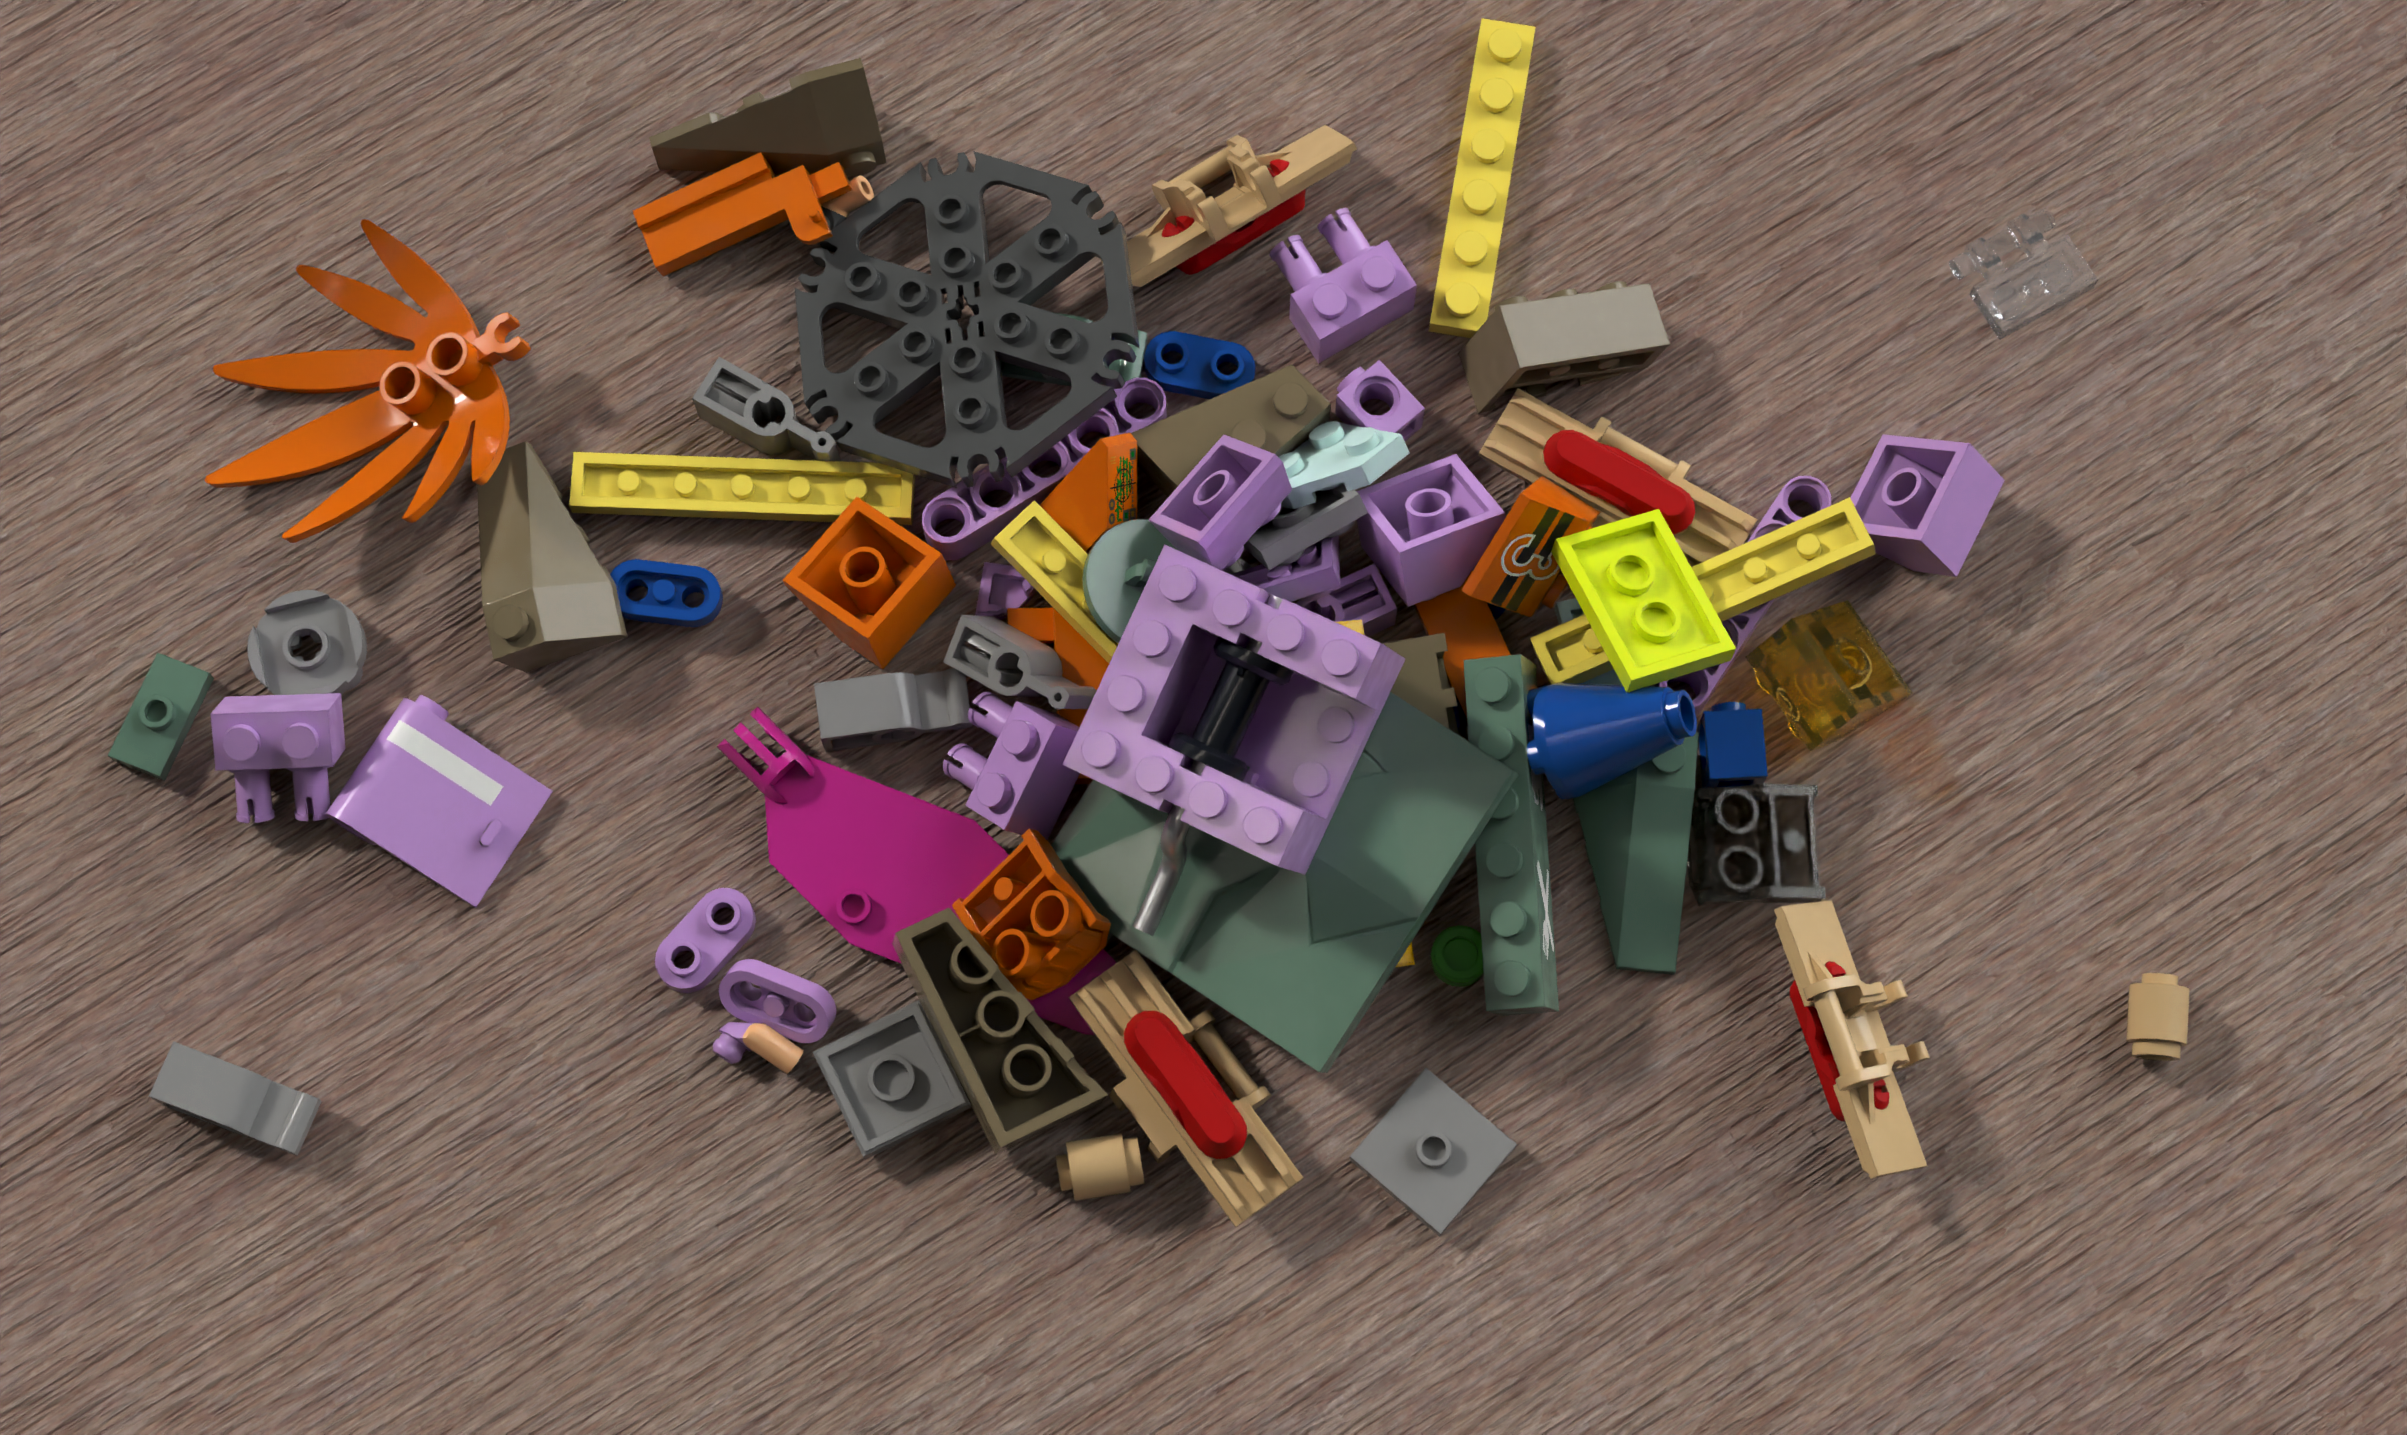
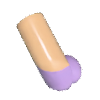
(756, 1038)

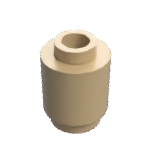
(2157, 1017)
(1100, 1166)

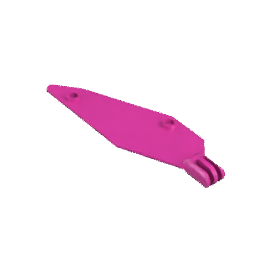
(876, 854)

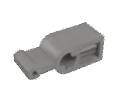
(741, 401)
(1013, 663)
(890, 708)
(234, 1098)

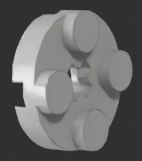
(280, 632)

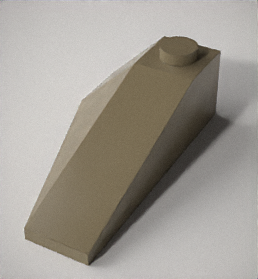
(814, 125)
(538, 575)

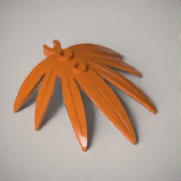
(432, 386)

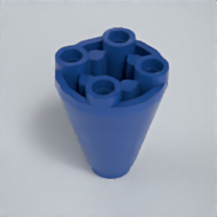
(1601, 732)

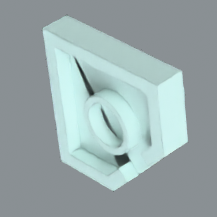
(1339, 455)

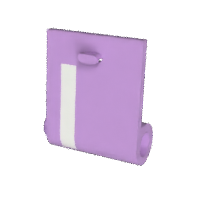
(432, 794)

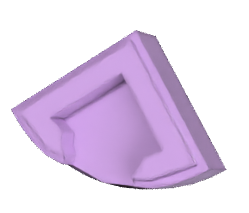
(1002, 589)

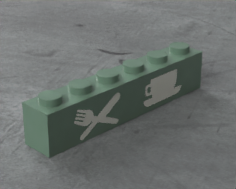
(1513, 845)

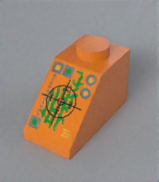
(1097, 491)

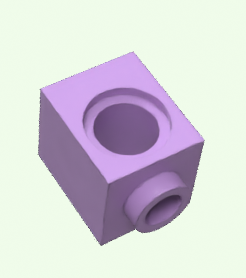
(1378, 383)

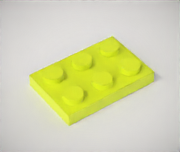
(1643, 600)

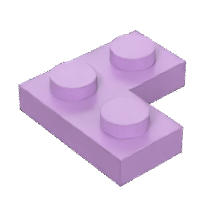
(1305, 579)

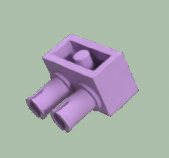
(1350, 300)
(278, 733)
(1024, 775)

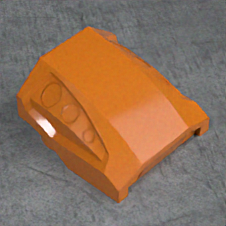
(1034, 919)

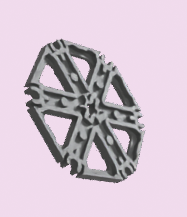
(1003, 311)

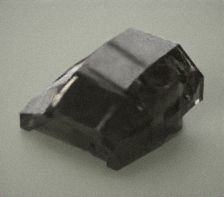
(1764, 835)

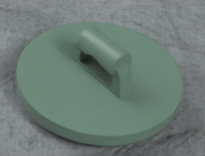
(1119, 571)

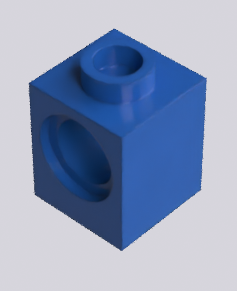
(1732, 746)

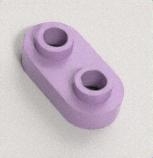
(708, 941)
(778, 1001)

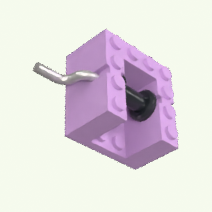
(1222, 683)

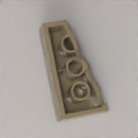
(996, 1043)

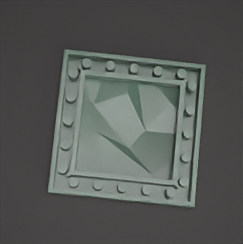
(1286, 946)

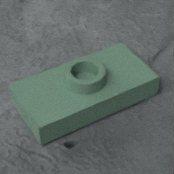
(161, 716)

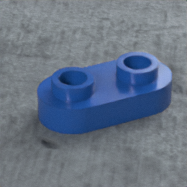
(1197, 371)
(667, 589)

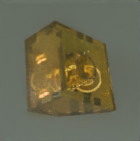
(1827, 674)

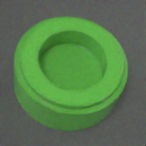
(1458, 956)

